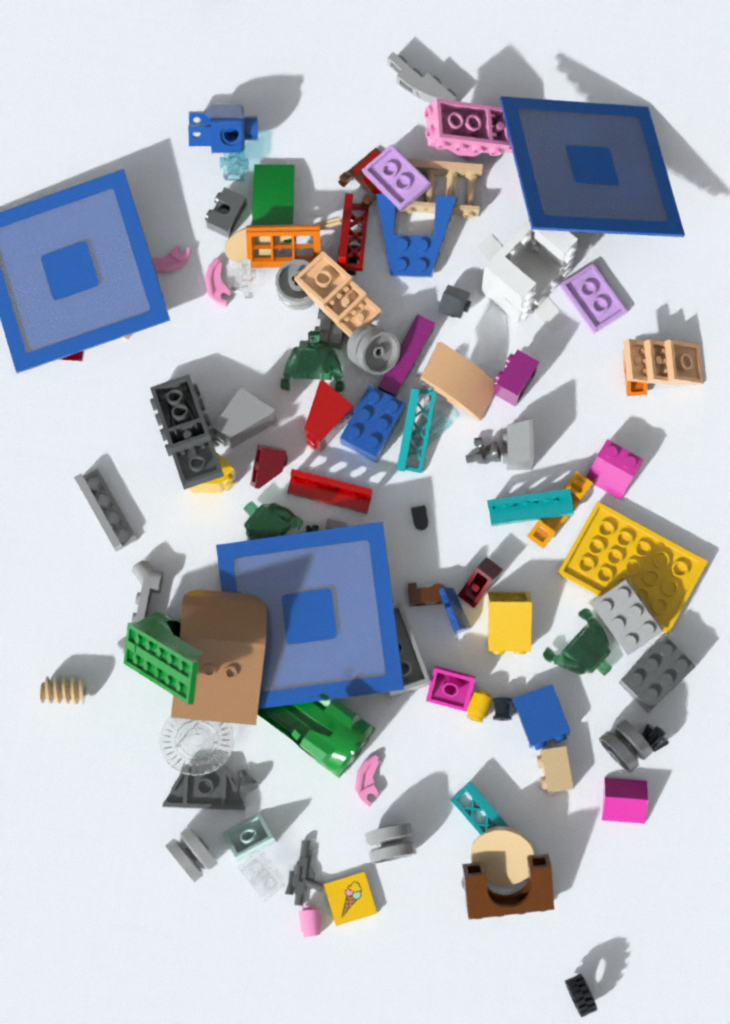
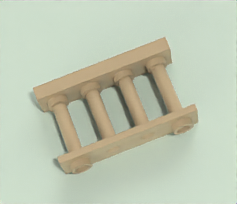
(451, 171)

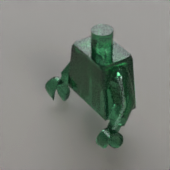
(313, 361)
(269, 520)
(586, 650)

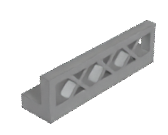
(97, 509)

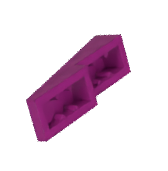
(409, 351)

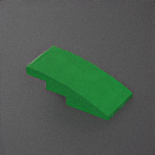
(273, 195)

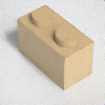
(555, 770)

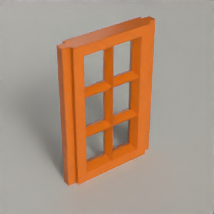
(281, 230)

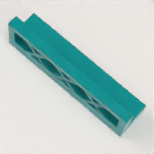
(408, 430)
(530, 507)
(483, 805)

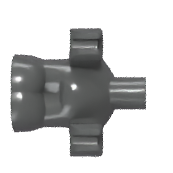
(484, 454)

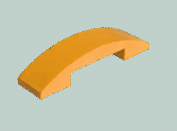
(546, 528)

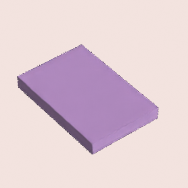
(396, 177)
(593, 298)

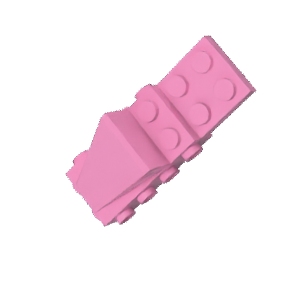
(466, 128)

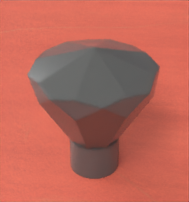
(247, 783)

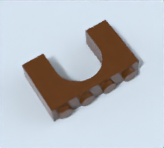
(533, 897)

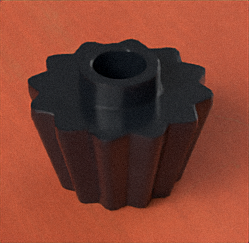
(655, 737)

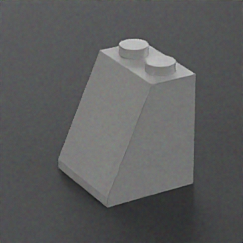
(242, 419)

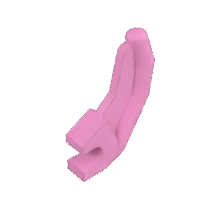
(172, 261)
(214, 284)
(365, 781)

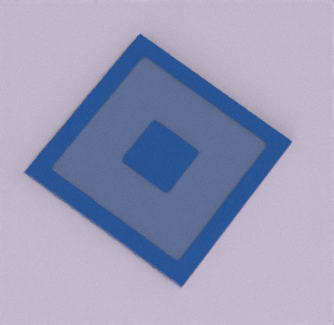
(590, 167)
(75, 272)
(325, 612)

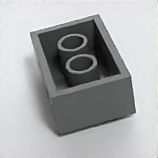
(657, 674)

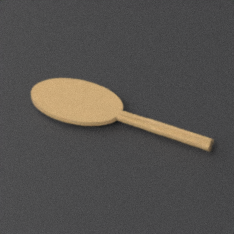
(237, 244)

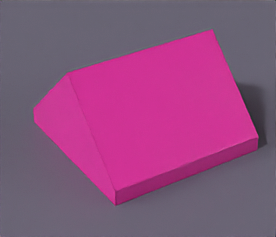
(450, 688)
(624, 800)

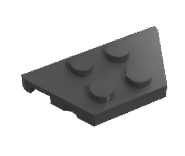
(205, 791)

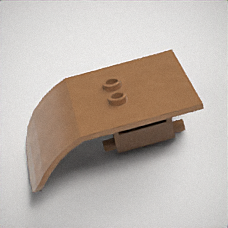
(233, 643)

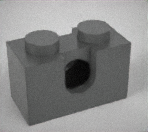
(225, 223)

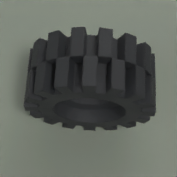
(581, 995)

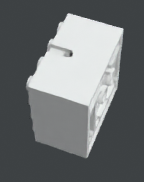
(528, 269)

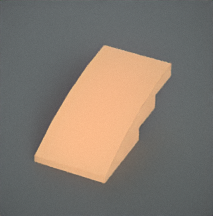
(337, 294)
(663, 362)
(459, 381)

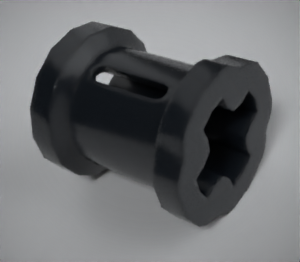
(502, 709)

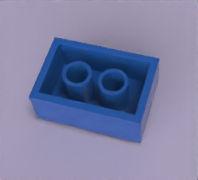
(372, 423)

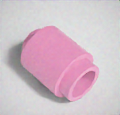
(310, 920)

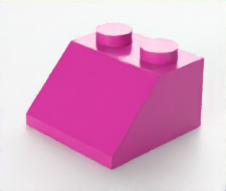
(614, 469)

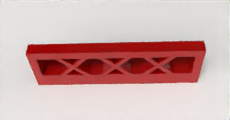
(346, 231)
(330, 491)

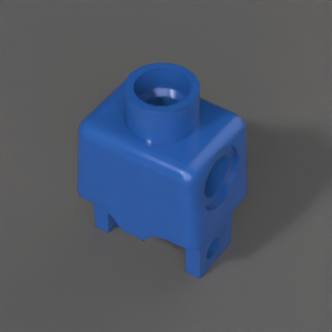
(222, 128)

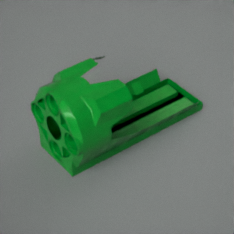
(161, 656)
(323, 730)

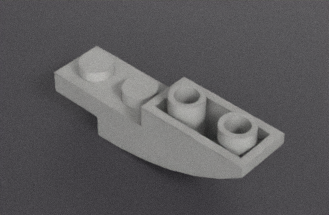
(425, 88)

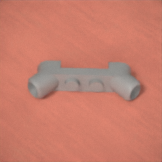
(151, 581)

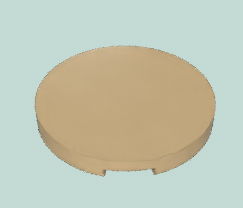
(503, 855)

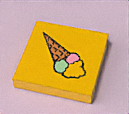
(350, 898)

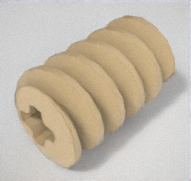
(62, 690)

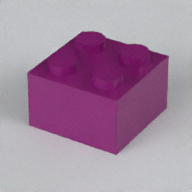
(516, 377)

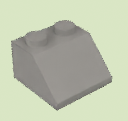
(519, 445)

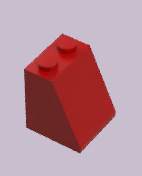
(326, 417)

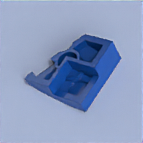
(454, 610)

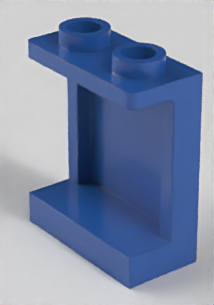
(541, 717)

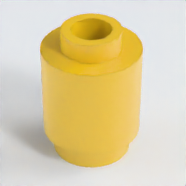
(479, 706)

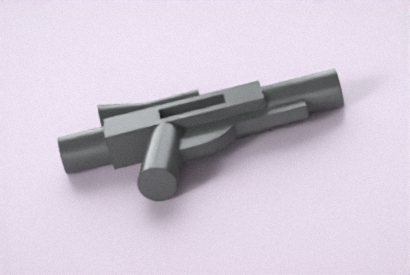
(304, 877)

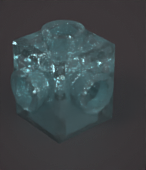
(234, 166)

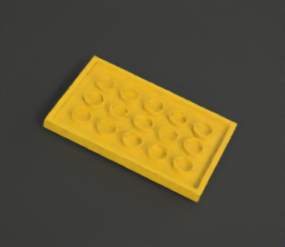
(619, 548)

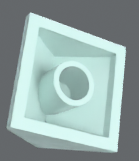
(249, 837)

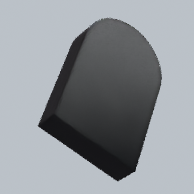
(420, 517)

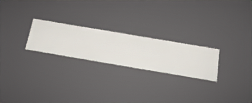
(546, 310)

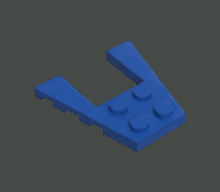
(410, 253)

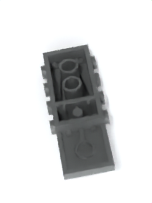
(186, 431)

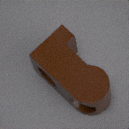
(424, 596)

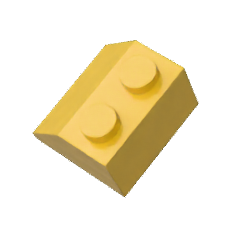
(220, 484)

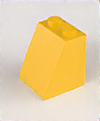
(509, 622)

